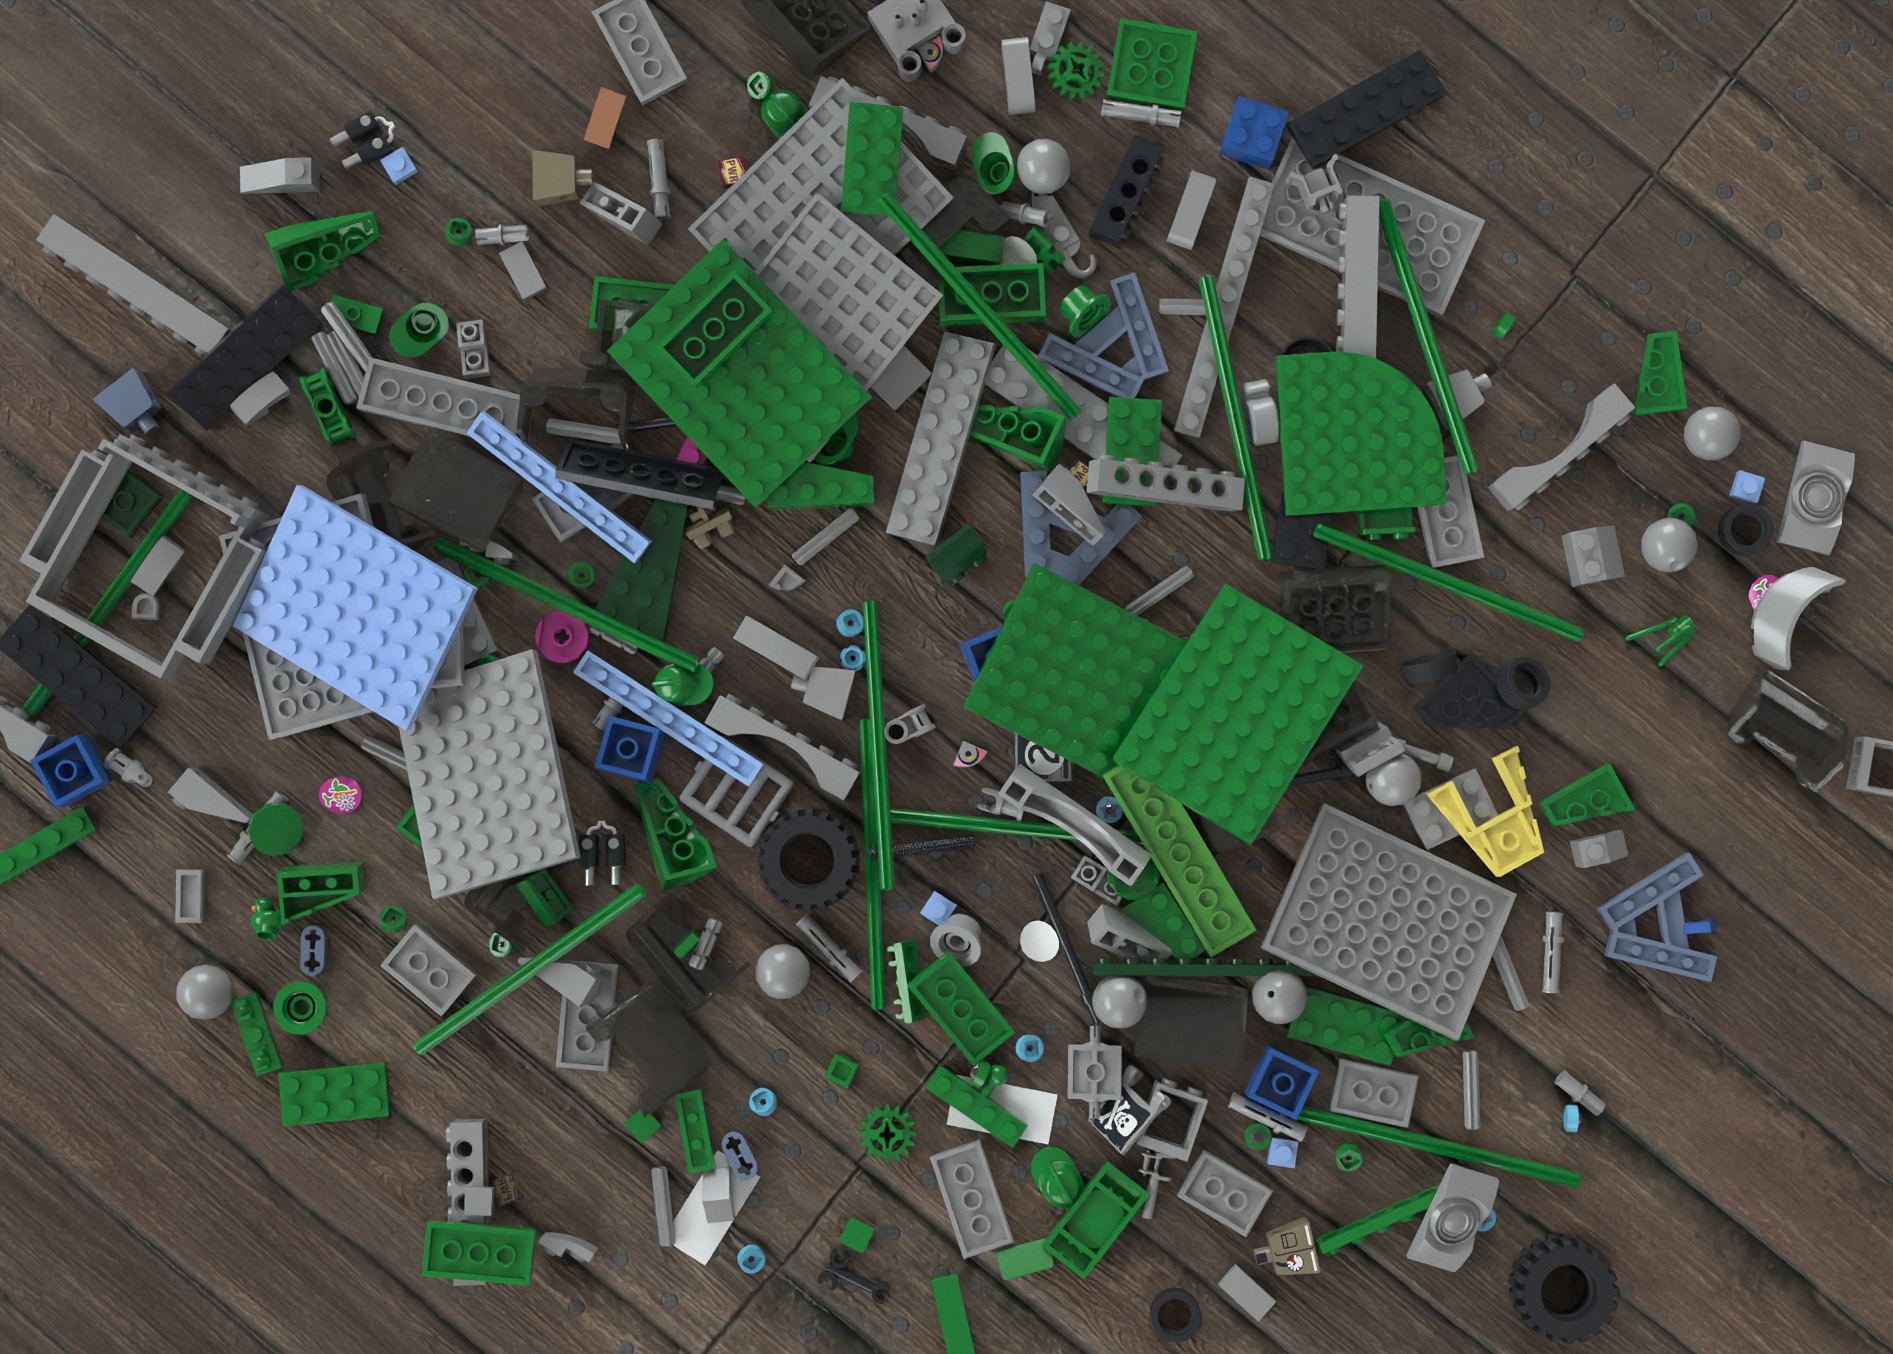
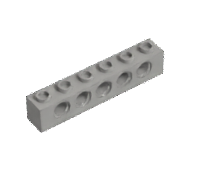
(1103, 482)
(476, 1133)

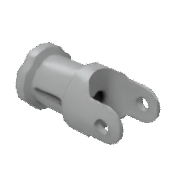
(133, 770)
(1001, 806)

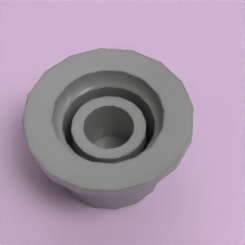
(960, 937)

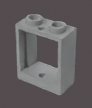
(1861, 765)
(1167, 1147)

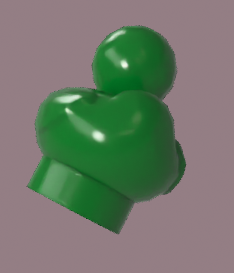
(265, 920)

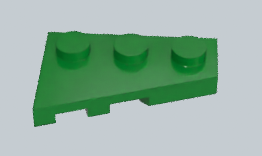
(1661, 376)
(1588, 797)
(1165, 921)
(1411, 1037)

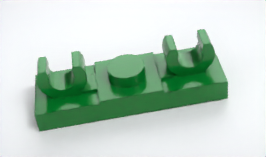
(906, 971)
(257, 1034)

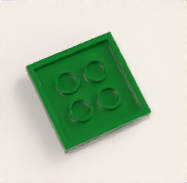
(1151, 64)

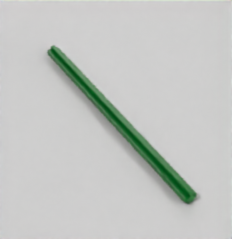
(978, 305)
(1427, 337)
(1235, 417)
(1448, 582)
(120, 585)
(566, 604)
(878, 745)
(989, 825)
(874, 904)
(529, 969)
(1439, 1146)

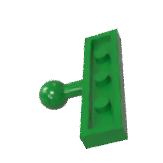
(977, 1104)

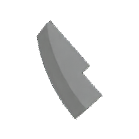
(776, 647)

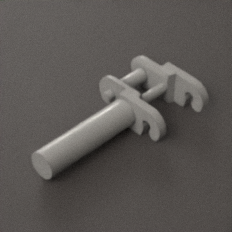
(1153, 1182)

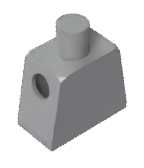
(1466, 391)
(826, 689)

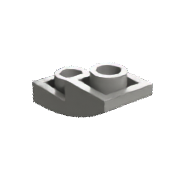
(473, 349)
(259, 397)
(495, 552)
(158, 565)
(1095, 878)
(557, 1243)

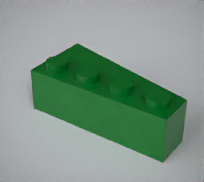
(823, 487)

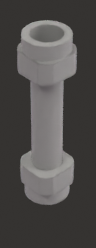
(1441, 761)

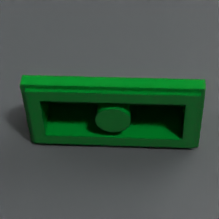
(545, 897)
(1024, 1259)

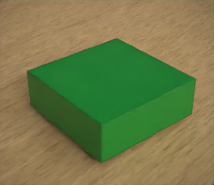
(686, 943)
(841, 1070)
(642, 1126)
(857, 1234)

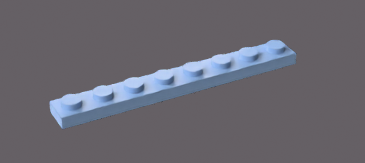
(566, 494)
(669, 718)

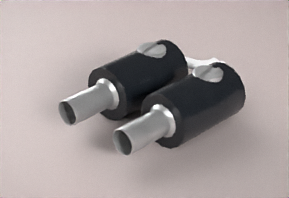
(359, 129)
(614, 852)

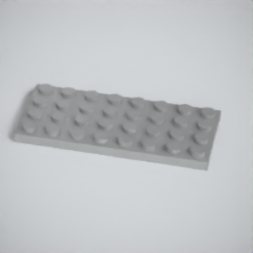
(1433, 231)

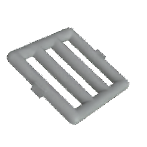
(729, 824)

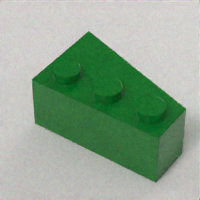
(314, 887)

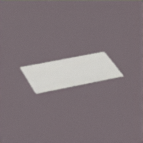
(1029, 1105)
(691, 1227)

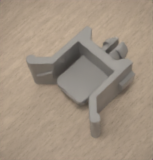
(1318, 186)

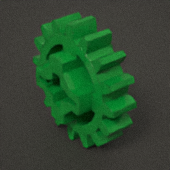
(1071, 62)
(900, 1133)

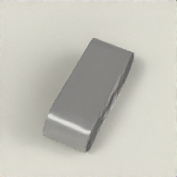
(1018, 76)
(1191, 210)

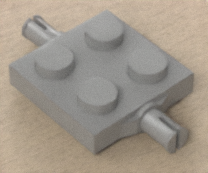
(1094, 1072)

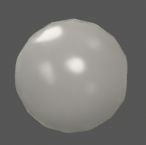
(1043, 166)
(1712, 433)
(1669, 545)
(1394, 781)
(782, 971)
(204, 992)
(1279, 996)
(1119, 1001)

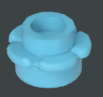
(846, 654)

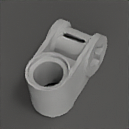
(910, 725)

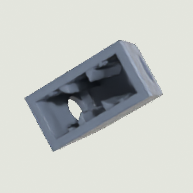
(131, 402)

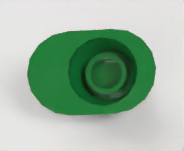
(782, 111)
(993, 163)
(418, 329)
(840, 444)
(683, 687)
(1056, 1177)

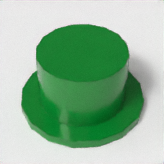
(1084, 310)
(300, 1007)

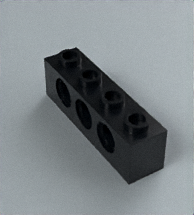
(1139, 152)

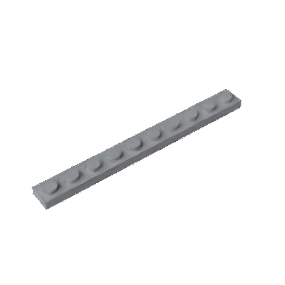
(1229, 292)

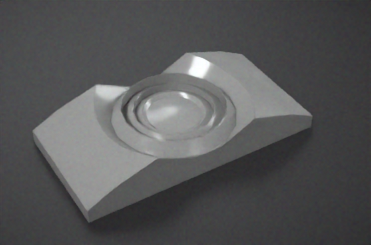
(1816, 498)
(1454, 1218)

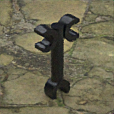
(835, 1270)

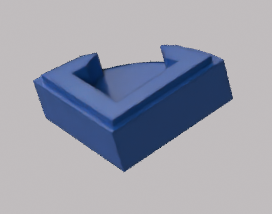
(1704, 926)

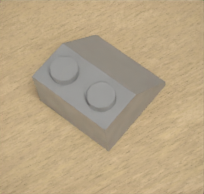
(1593, 555)

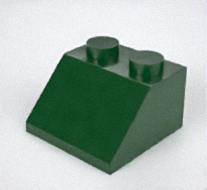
(957, 555)

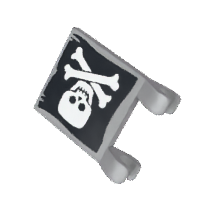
(1128, 1118)

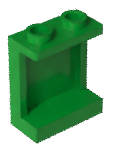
(1385, 522)

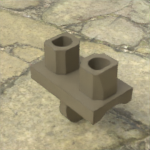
(719, 519)

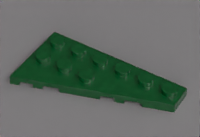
(644, 590)

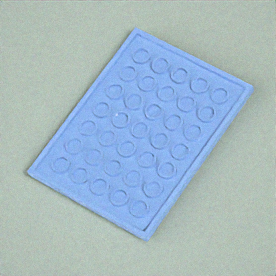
(354, 607)

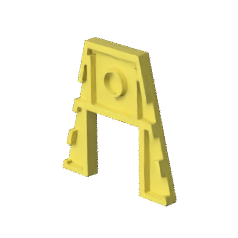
(1505, 839)

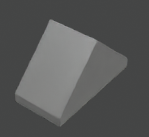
(717, 1195)

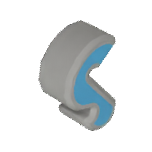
(1261, 412)

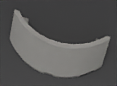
(1780, 610)

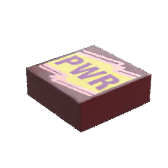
(731, 170)

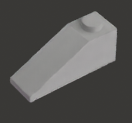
(280, 176)
(621, 213)
(1067, 500)
(201, 794)
(1124, 936)
(572, 979)

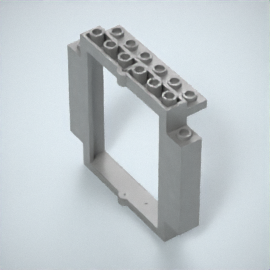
(75, 516)

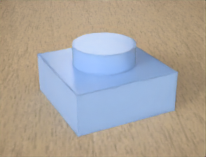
(399, 165)
(1747, 487)
(938, 908)
(1282, 1152)

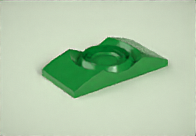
(1095, 1219)

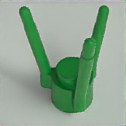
(1679, 631)

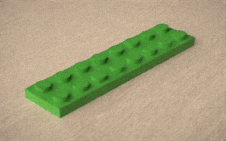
(1182, 861)

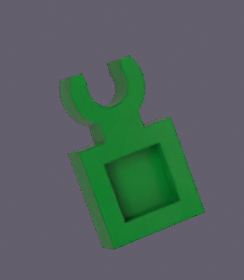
(1042, 245)

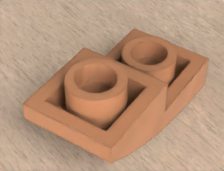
(605, 117)

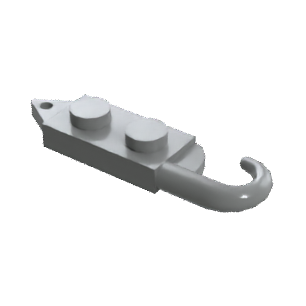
(1063, 235)

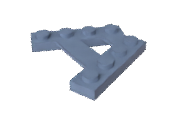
(1130, 317)
(1036, 534)
(1662, 890)

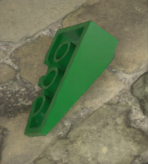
(314, 247)
(1024, 433)
(674, 843)

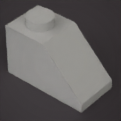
(1599, 849)

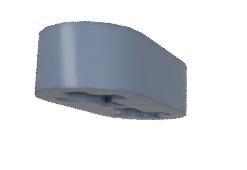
(320, 950)
(734, 1159)

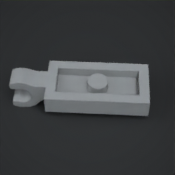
(1048, 35)

